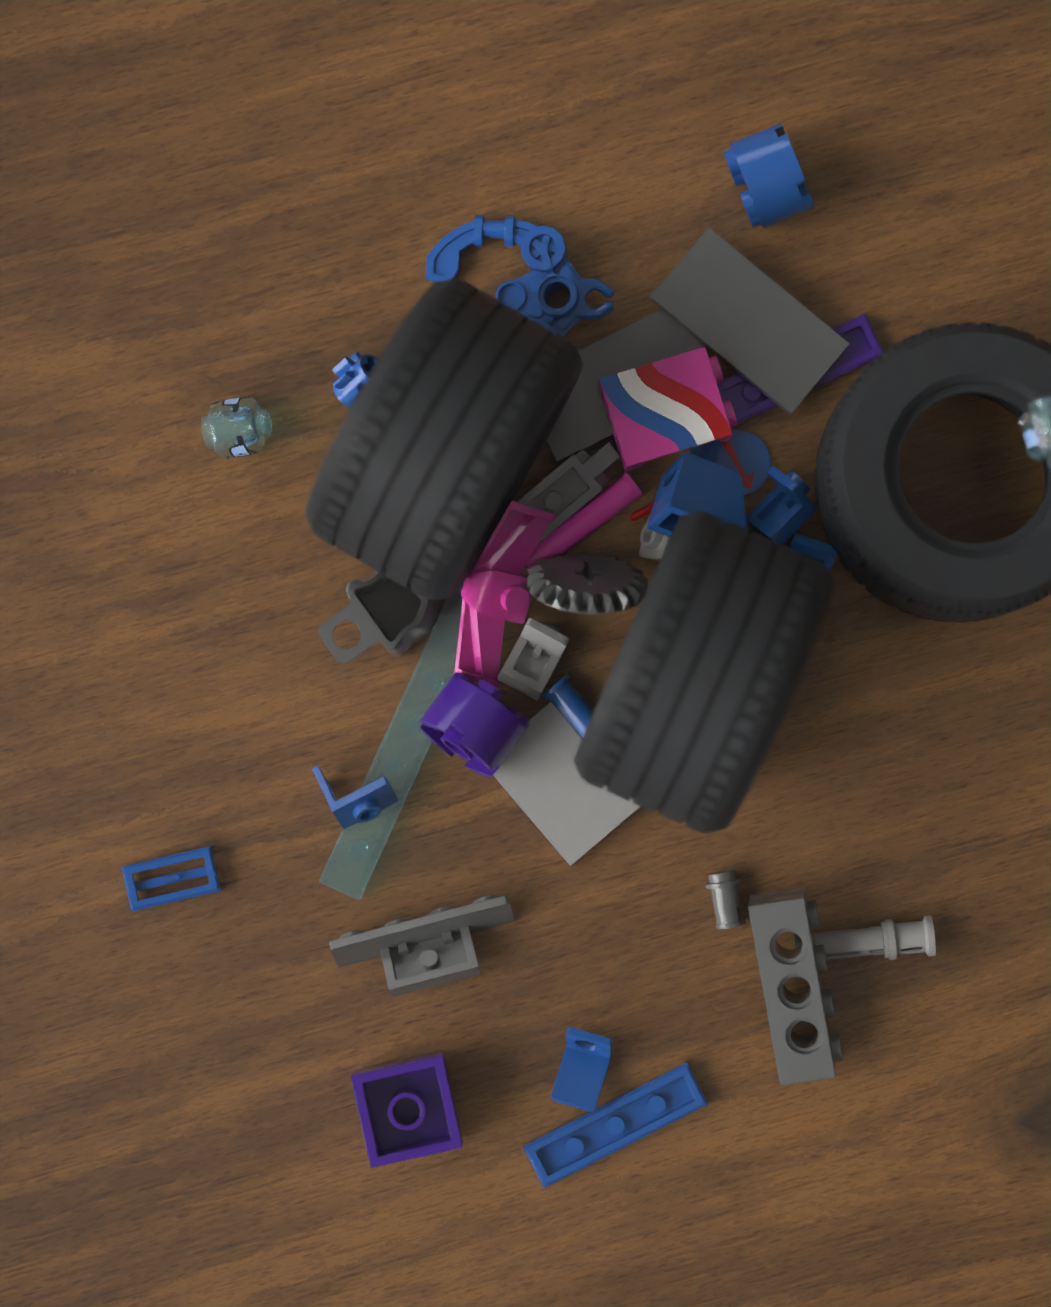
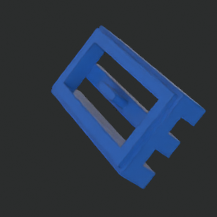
(209, 869)

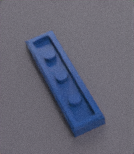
(615, 1124)

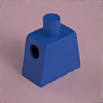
(694, 485)

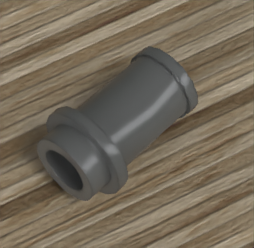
(726, 899)

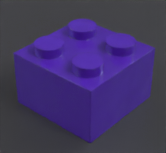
(407, 1109)

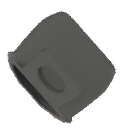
(383, 614)

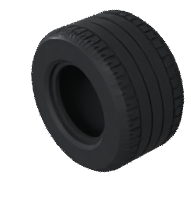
(442, 437)
(863, 492)
(706, 673)

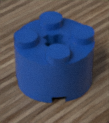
(770, 175)

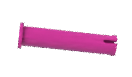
(587, 519)

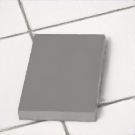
(551, 791)

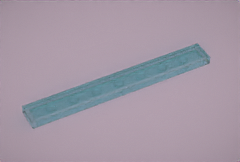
(397, 758)

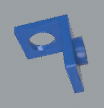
(359, 805)
(582, 1070)

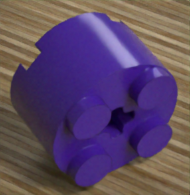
(473, 724)

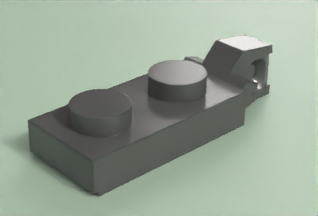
(571, 485)

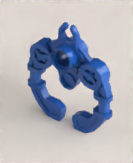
(543, 252)

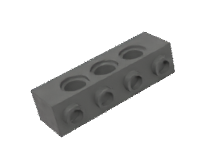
(796, 1057)

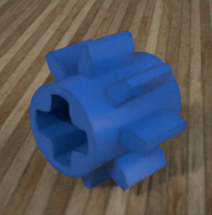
(352, 376)

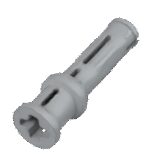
(887, 940)

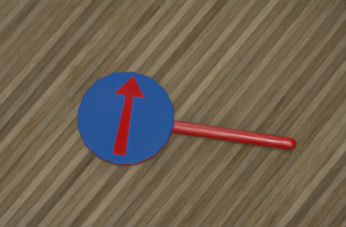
(741, 453)

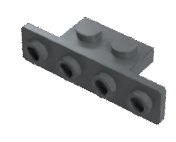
(426, 948)

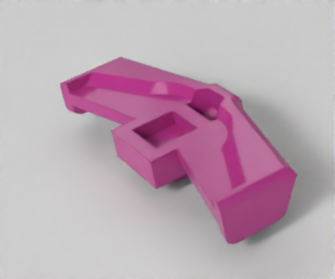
(497, 591)

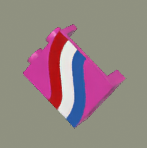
(666, 407)

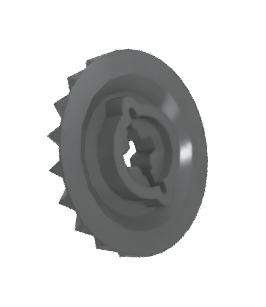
(587, 583)

